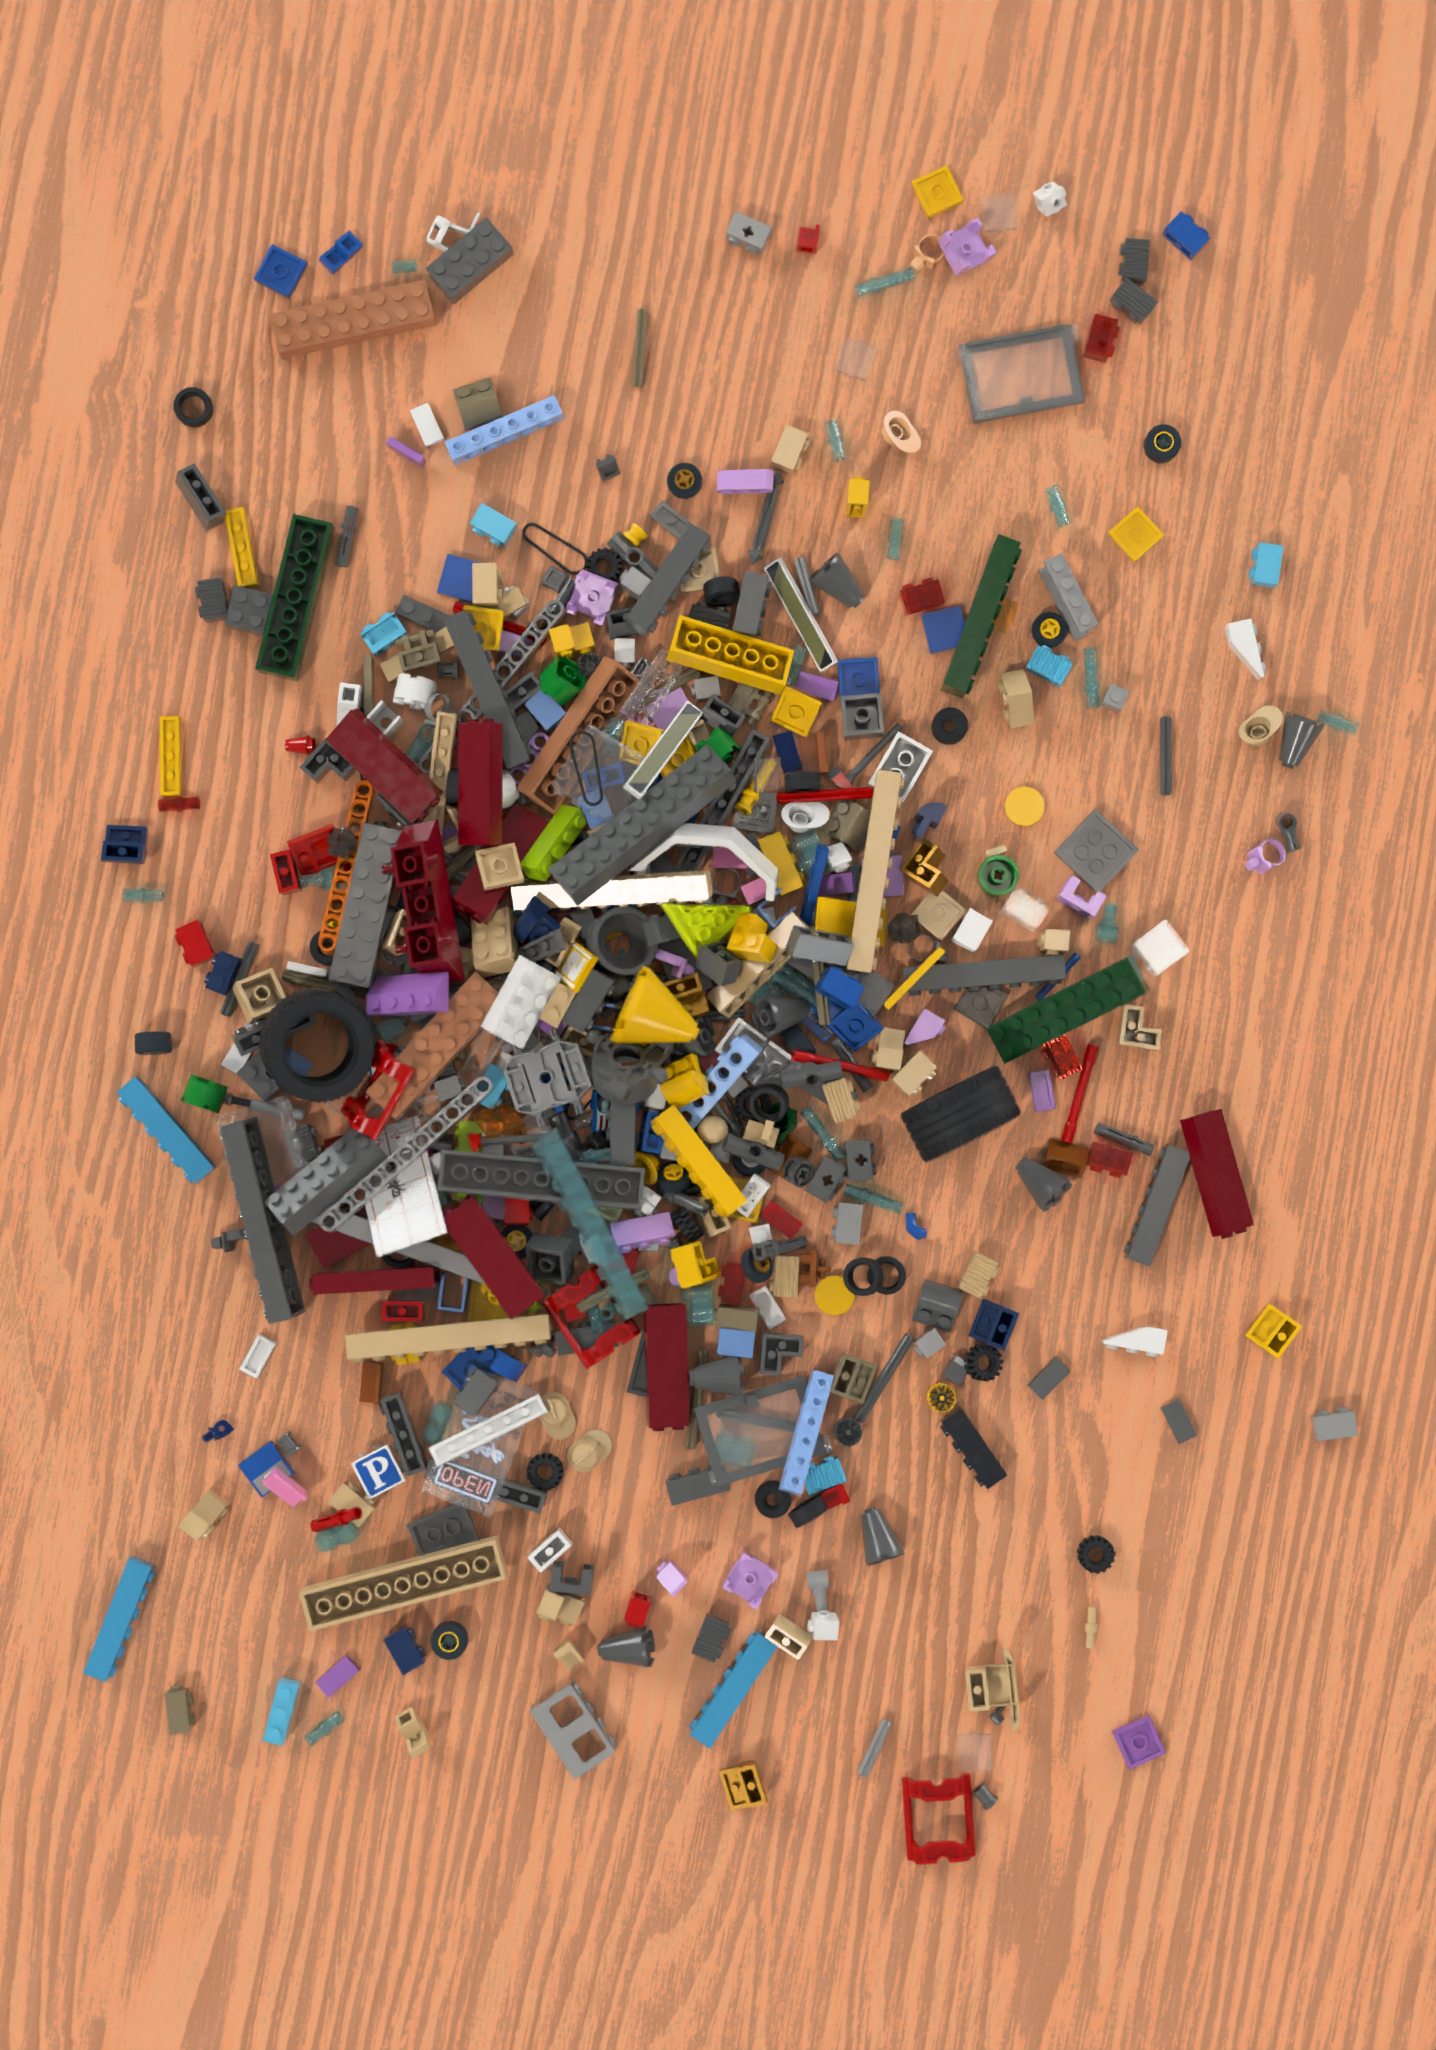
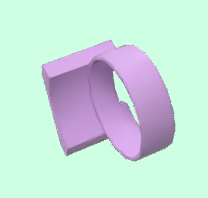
(1256, 858)
(680, 966)

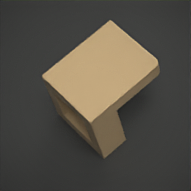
(698, 733)
(569, 1654)

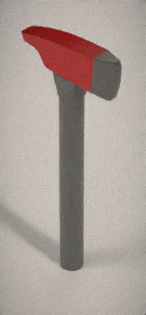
(845, 781)
(476, 1140)

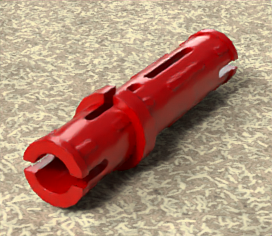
(342, 1518)

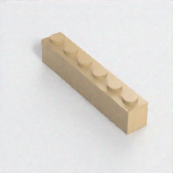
(755, 973)

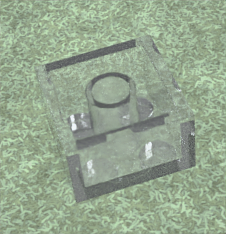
(1024, 909)

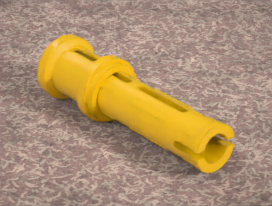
(748, 800)

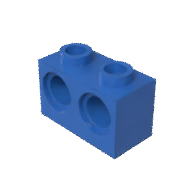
(648, 1139)

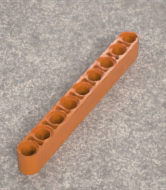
(345, 876)

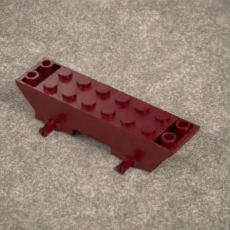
(422, 874)

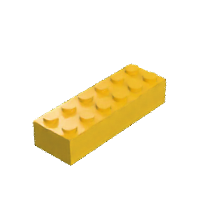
(730, 655)

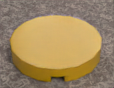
(1024, 806)
(833, 1295)

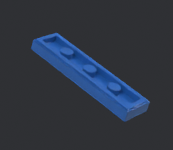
(814, 883)

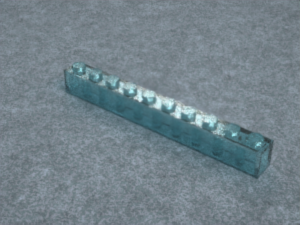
(590, 1223)

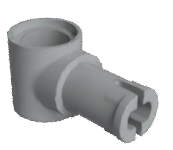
(818, 1584)

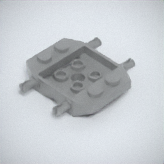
(556, 1091)

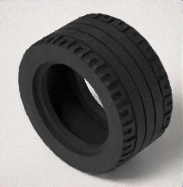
(346, 1075)
(960, 1114)

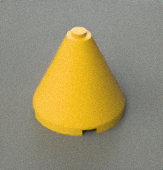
(652, 1014)

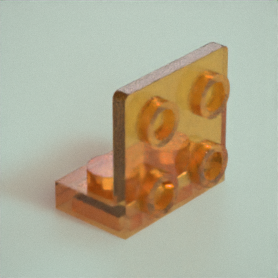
(500, 1120)

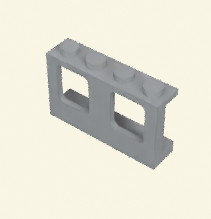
(1068, 597)
(562, 1737)

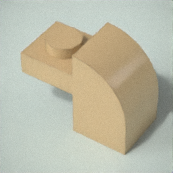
(570, 932)
(762, 1133)
(413, 1731)

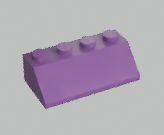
(409, 995)

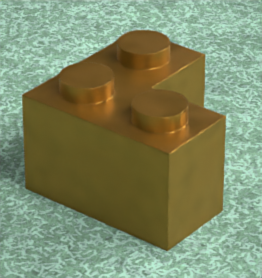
(922, 867)

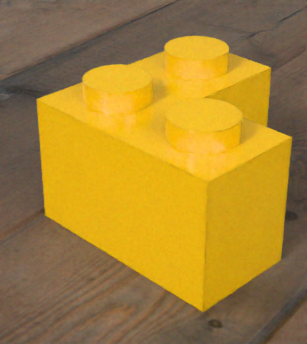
(572, 640)
(749, 939)
(692, 1266)

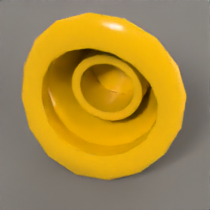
(651, 1165)

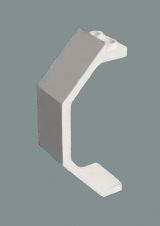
(714, 836)

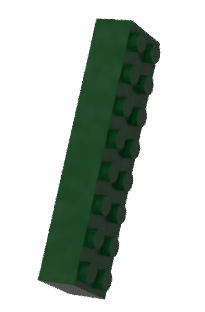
(295, 597)
(980, 616)
(1068, 1009)

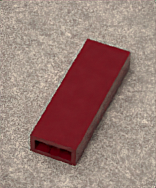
(385, 766)
(480, 782)
(518, 827)
(1217, 1173)
(335, 1246)
(492, 1256)
(375, 1280)
(666, 1366)

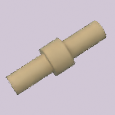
(1091, 1627)

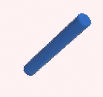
(1047, 987)

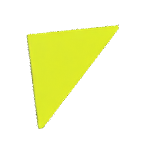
(703, 922)

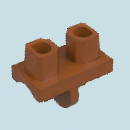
(810, 1277)

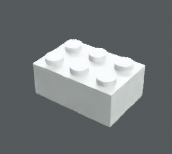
(904, 757)

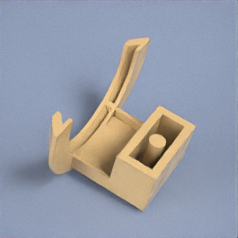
(993, 1687)

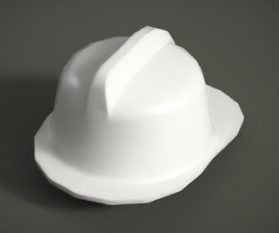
(805, 815)

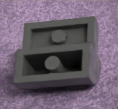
(937, 1305)

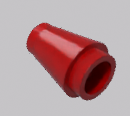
(302, 745)

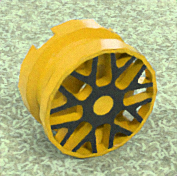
(941, 1397)

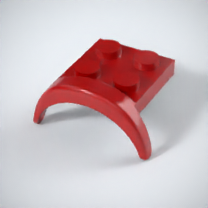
(311, 851)

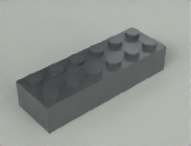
(876, 987)
(325, 1180)

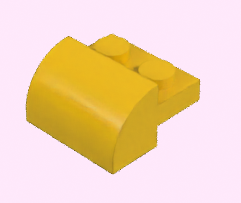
(684, 1082)
(1273, 1331)

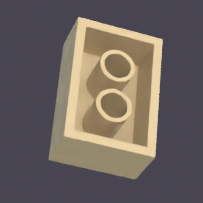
(495, 944)

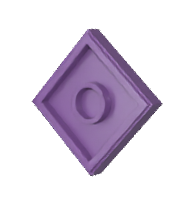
(1138, 1742)

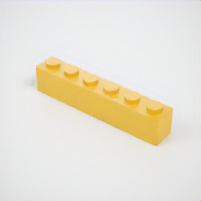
(698, 1161)

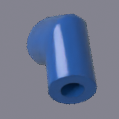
(913, 1229)

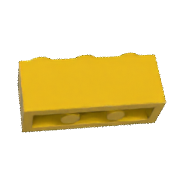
(857, 497)
(775, 849)

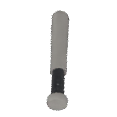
(298, 1113)

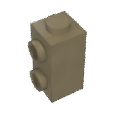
(736, 1317)
(178, 1709)

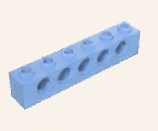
(504, 430)
(749, 1051)
(806, 1432)

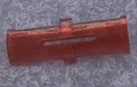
(178, 804)

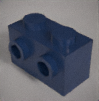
(222, 973)
(405, 1649)

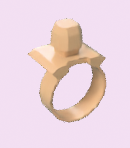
(920, 259)

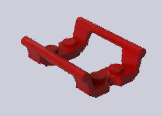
(355, 1106)
(605, 1343)
(928, 1792)

